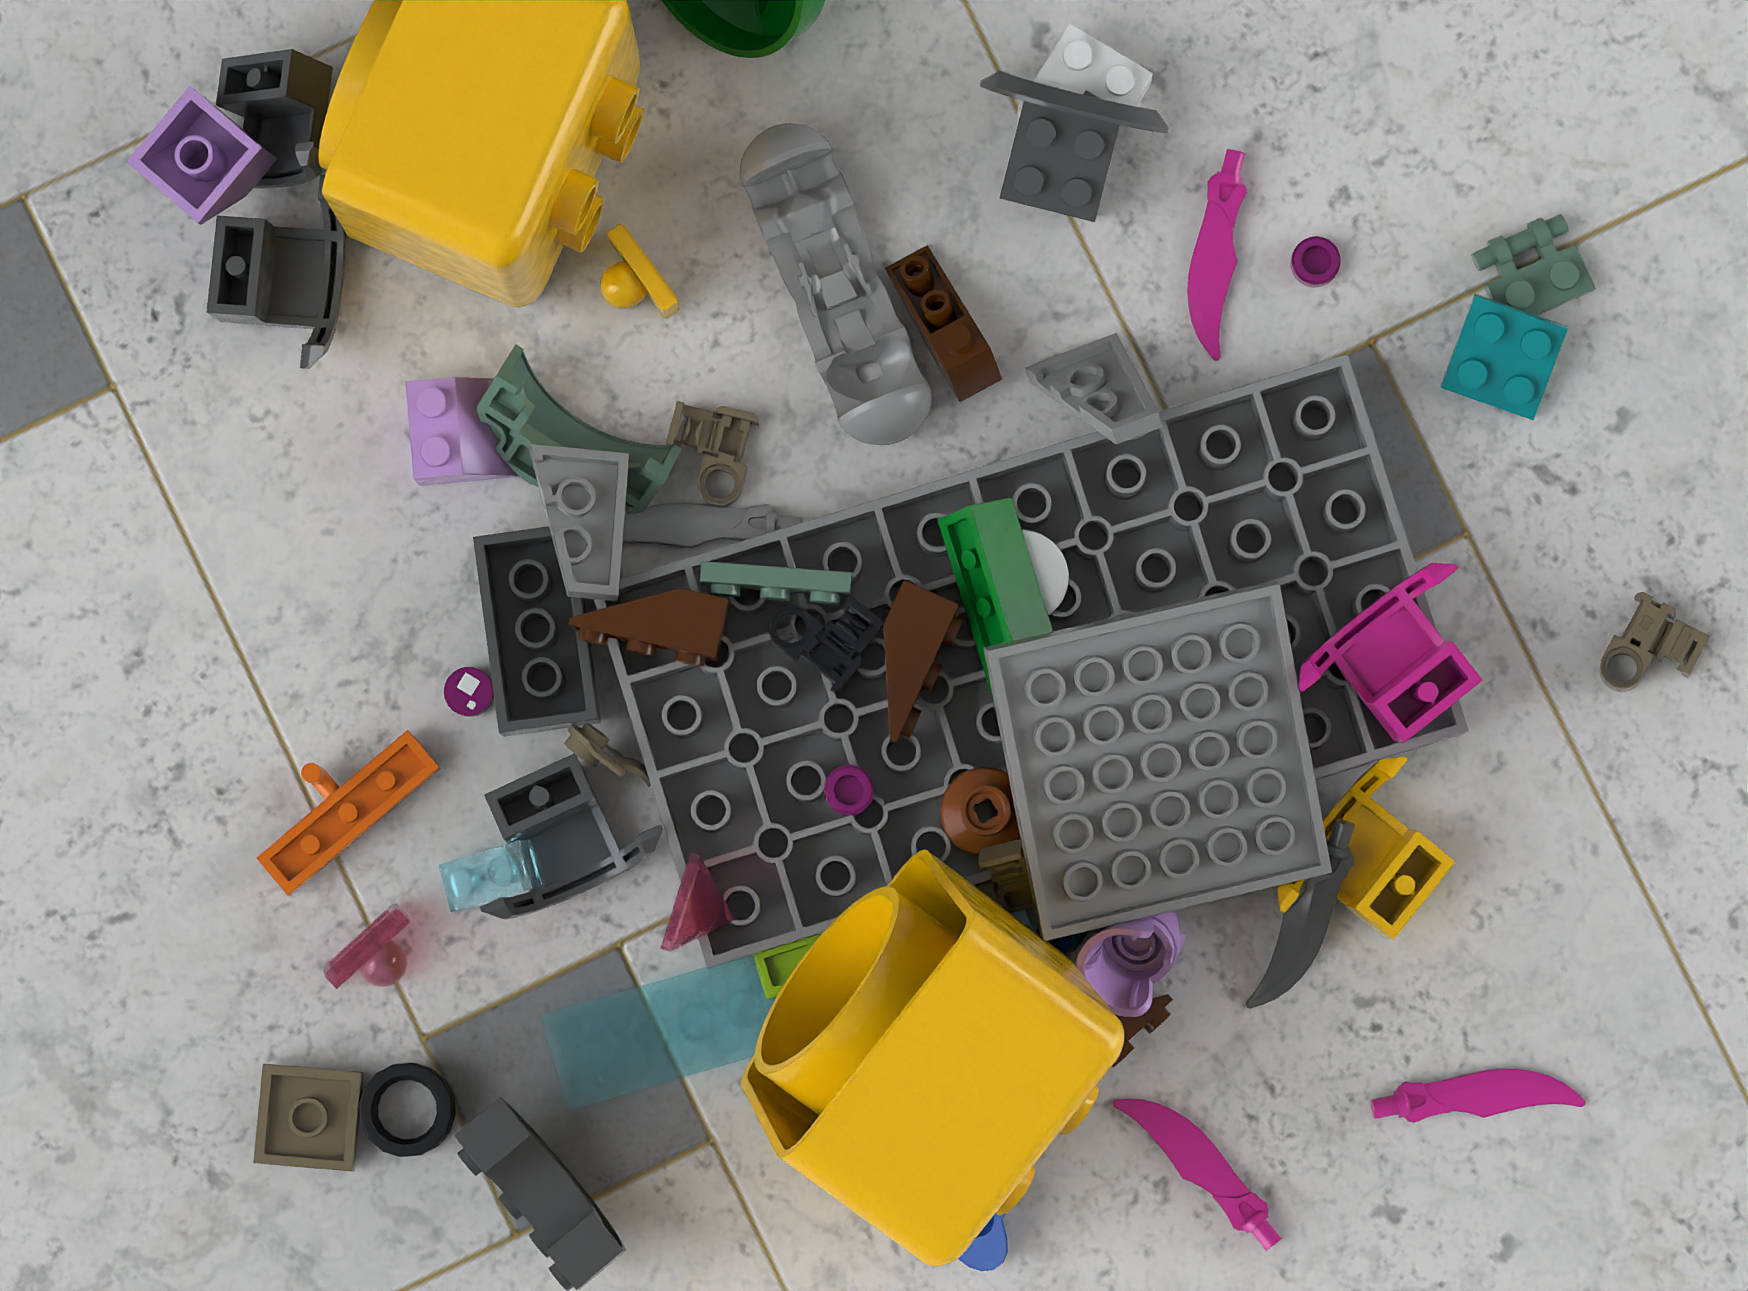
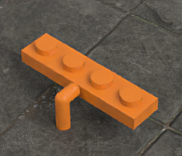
(346, 810)

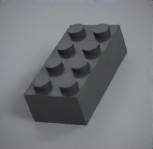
(536, 662)

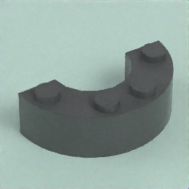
(543, 1191)

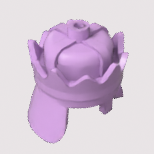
(1129, 958)

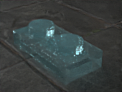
(490, 875)

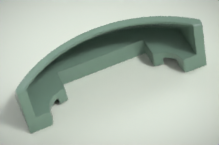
(527, 414)

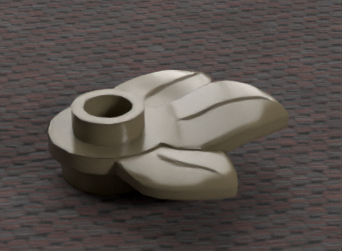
(592, 747)

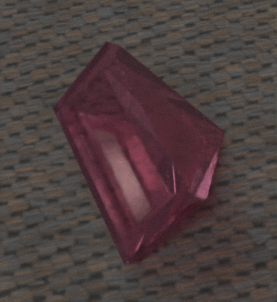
(697, 907)

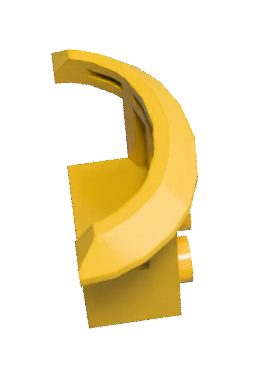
(1391, 864)

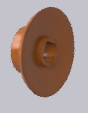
(961, 821)

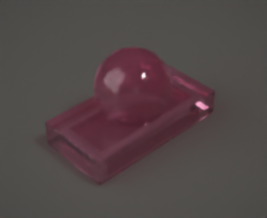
(373, 952)

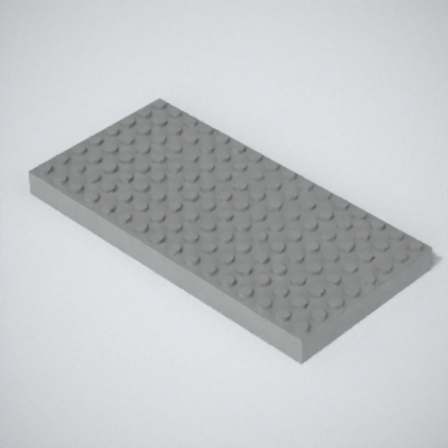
(1217, 500)

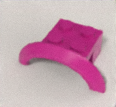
(1397, 658)

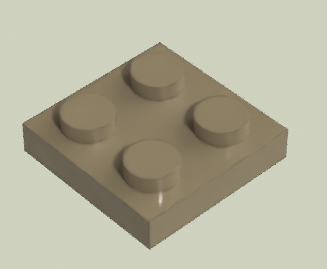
(308, 1117)

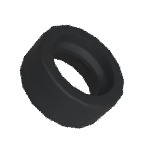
(370, 1115)

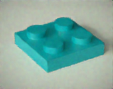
(1504, 356)

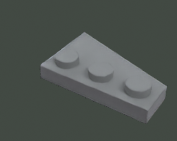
(1099, 388)
(585, 515)

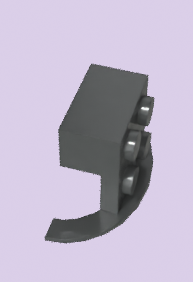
(282, 108)
(1063, 145)
(280, 276)
(566, 834)

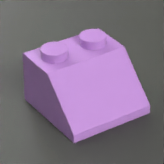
(201, 158)
(447, 433)

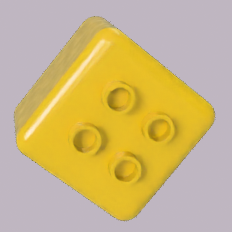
(479, 134)
(928, 1059)

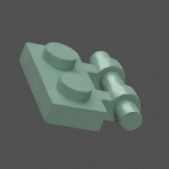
(1540, 285)

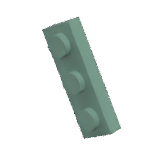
(775, 582)

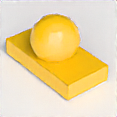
(629, 280)

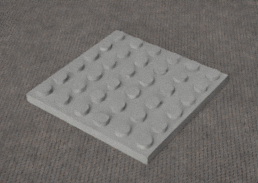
(1158, 760)

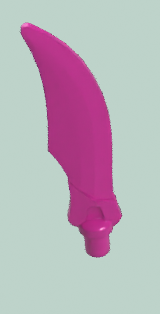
(1215, 253)
(1475, 1093)
(1203, 1165)

